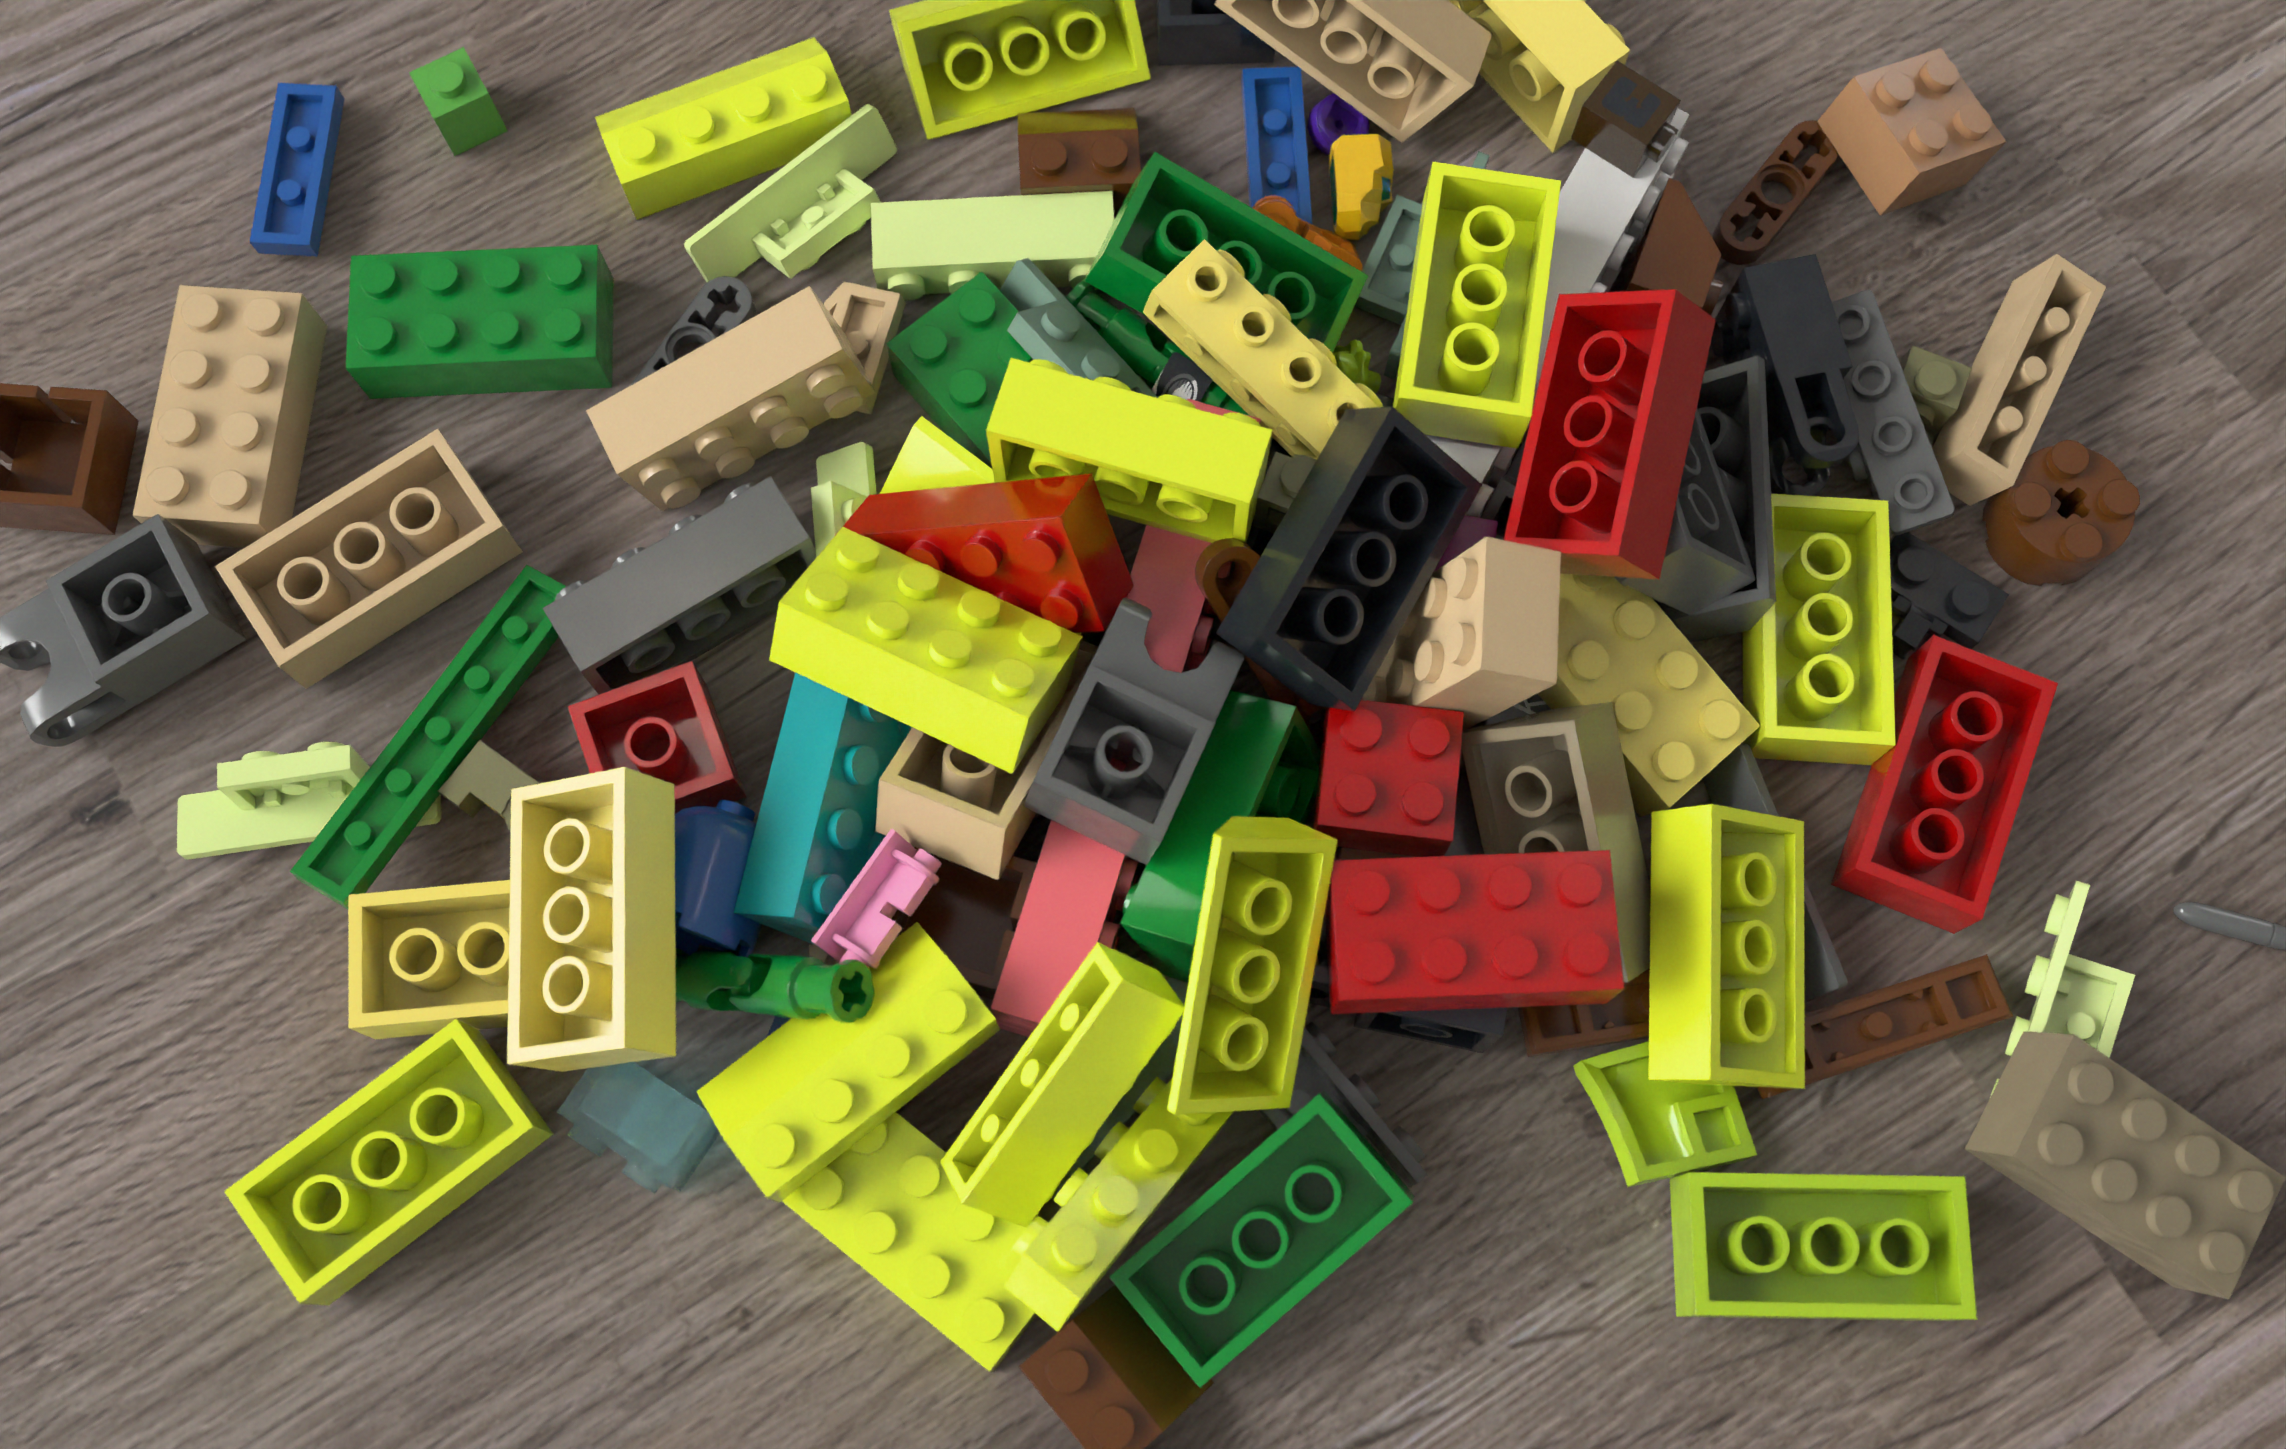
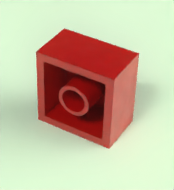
(664, 731)
(1389, 778)

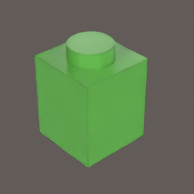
(458, 101)

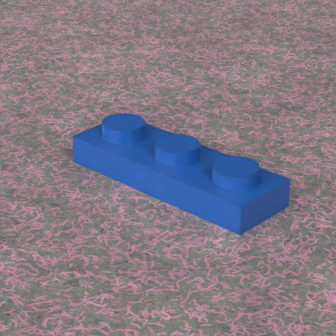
(1276, 137)
(297, 169)

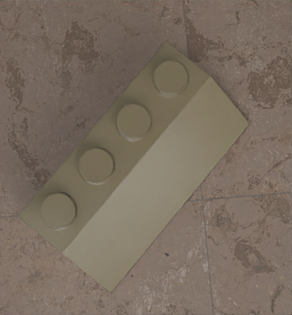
(1563, 788)

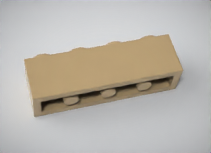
(2015, 378)

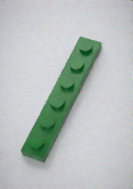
(432, 742)

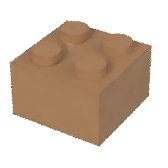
(1910, 130)

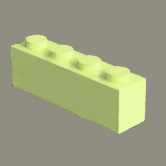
(949, 241)

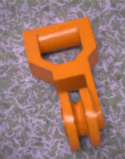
(1282, 212)

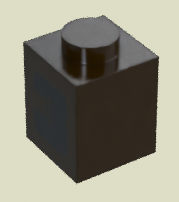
(1627, 120)

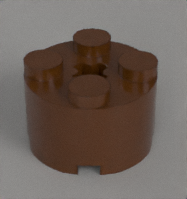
(2060, 515)

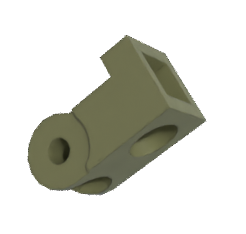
(485, 780)

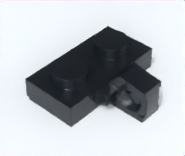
(1937, 596)

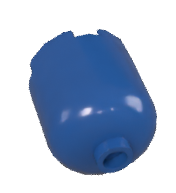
(708, 876)

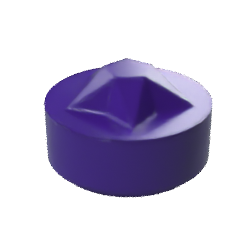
(1332, 119)

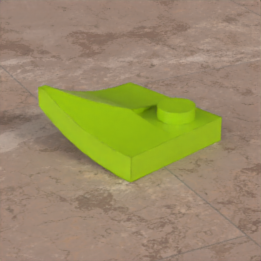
(1663, 1125)

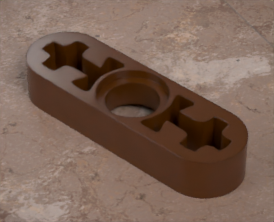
(1774, 216)

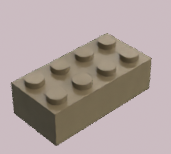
(2126, 1163)

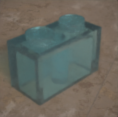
(641, 1121)

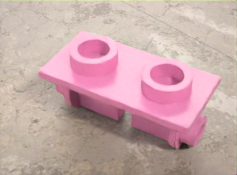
(890, 881)

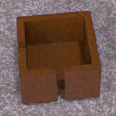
(62, 470)
(973, 918)

